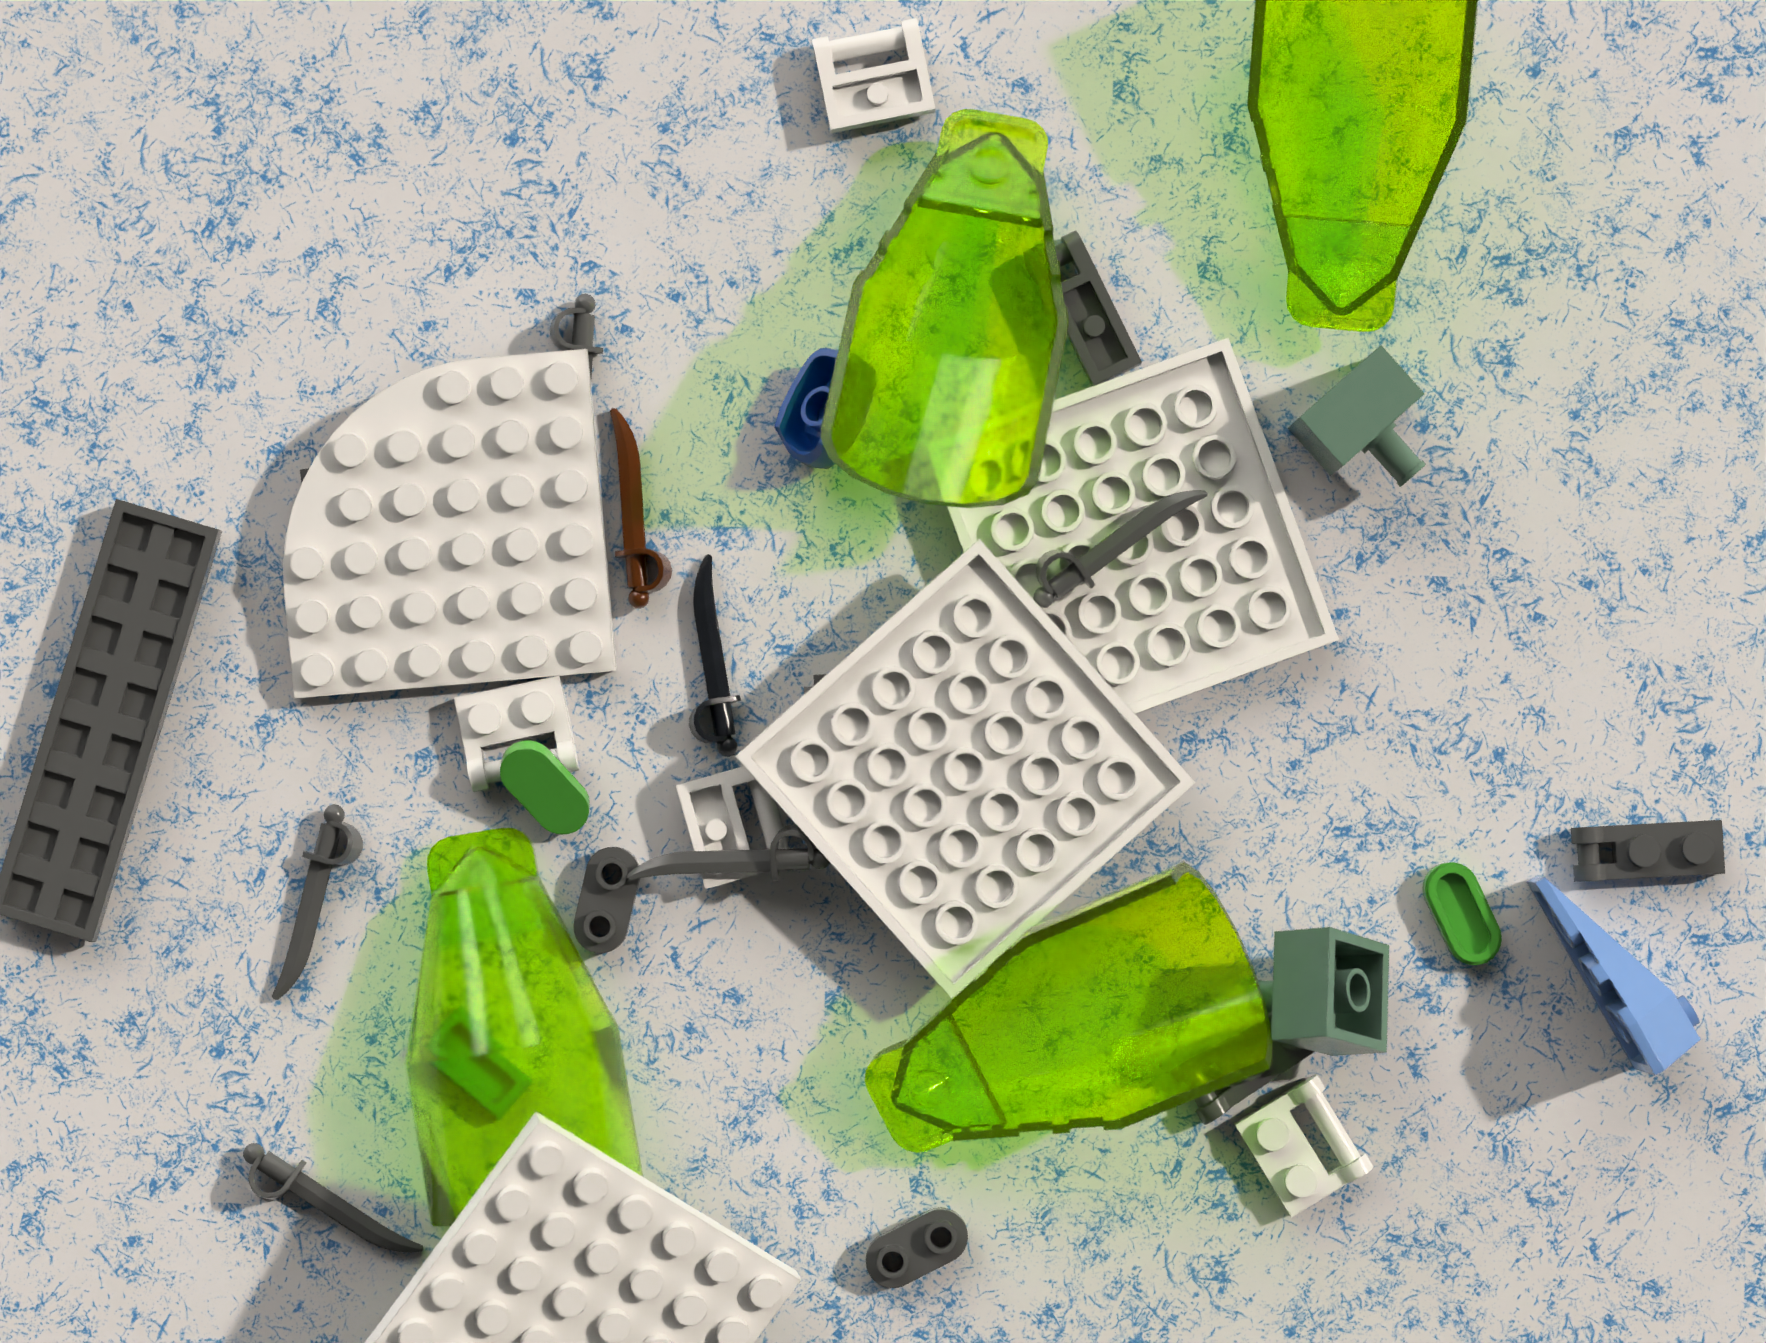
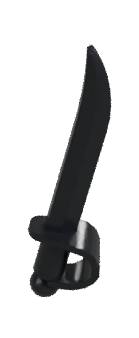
(713, 667)

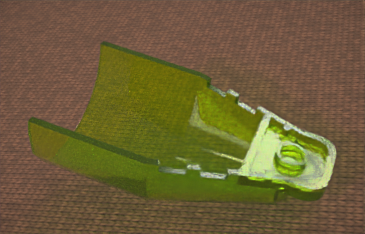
(1354, 138)
(956, 328)
(505, 1023)
(1085, 1023)

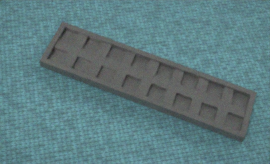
(106, 720)

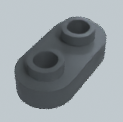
(606, 900)
(916, 1248)

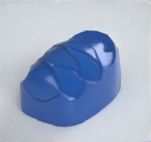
(804, 409)

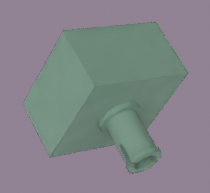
(1361, 417)
(1328, 991)

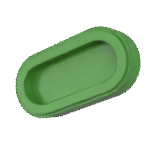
(544, 787)
(1462, 913)

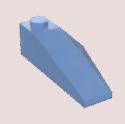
(1638, 1007)

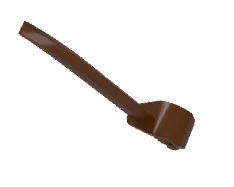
(633, 519)

